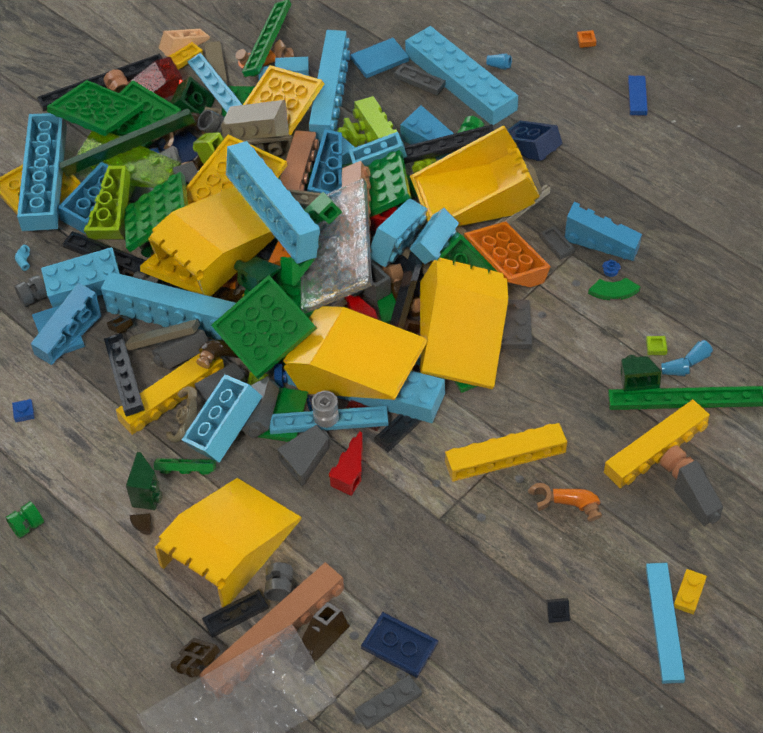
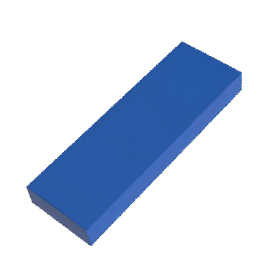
(637, 95)

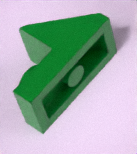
(291, 271)

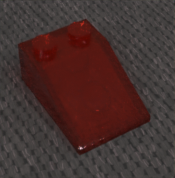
(160, 77)

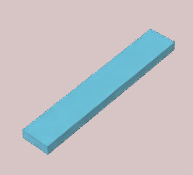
(213, 82)
(348, 419)
(665, 623)

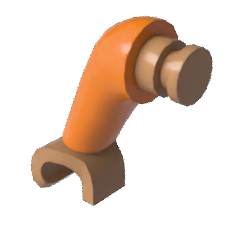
(278, 51)
(580, 498)

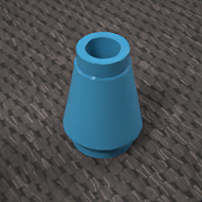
(500, 61)
(699, 352)
(676, 367)

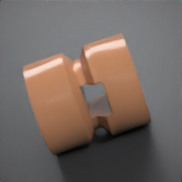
(115, 80)
(674, 460)

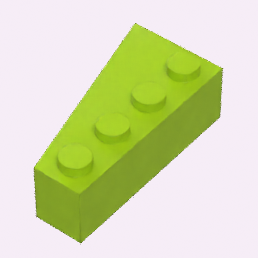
(371, 119)
(109, 210)

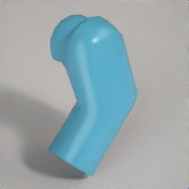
(21, 257)

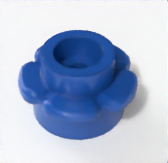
(611, 268)

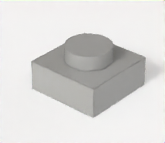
(171, 153)

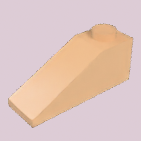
(177, 39)

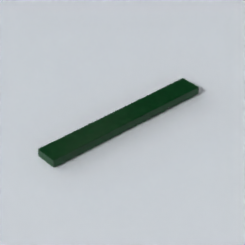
(127, 142)

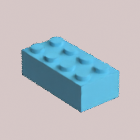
(397, 232)
(87, 270)
(222, 418)

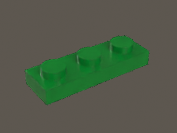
(184, 466)

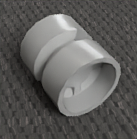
(325, 409)

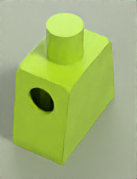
(207, 145)

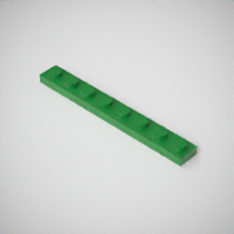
(266, 38)
(678, 397)

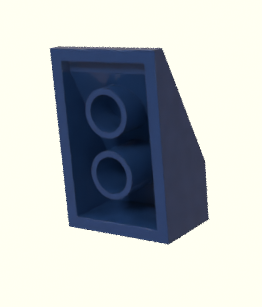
(535, 139)

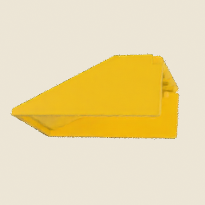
(478, 181)
(211, 237)
(462, 322)
(353, 355)
(227, 536)

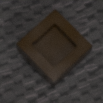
(120, 324)

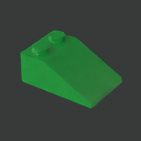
(462, 251)

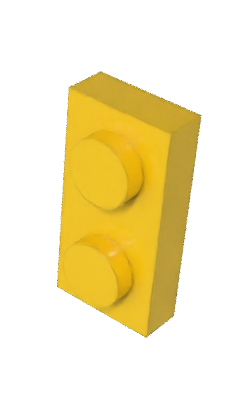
(184, 54)
(690, 591)

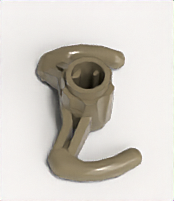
(186, 414)

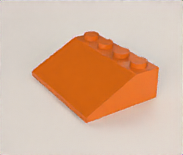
(509, 254)

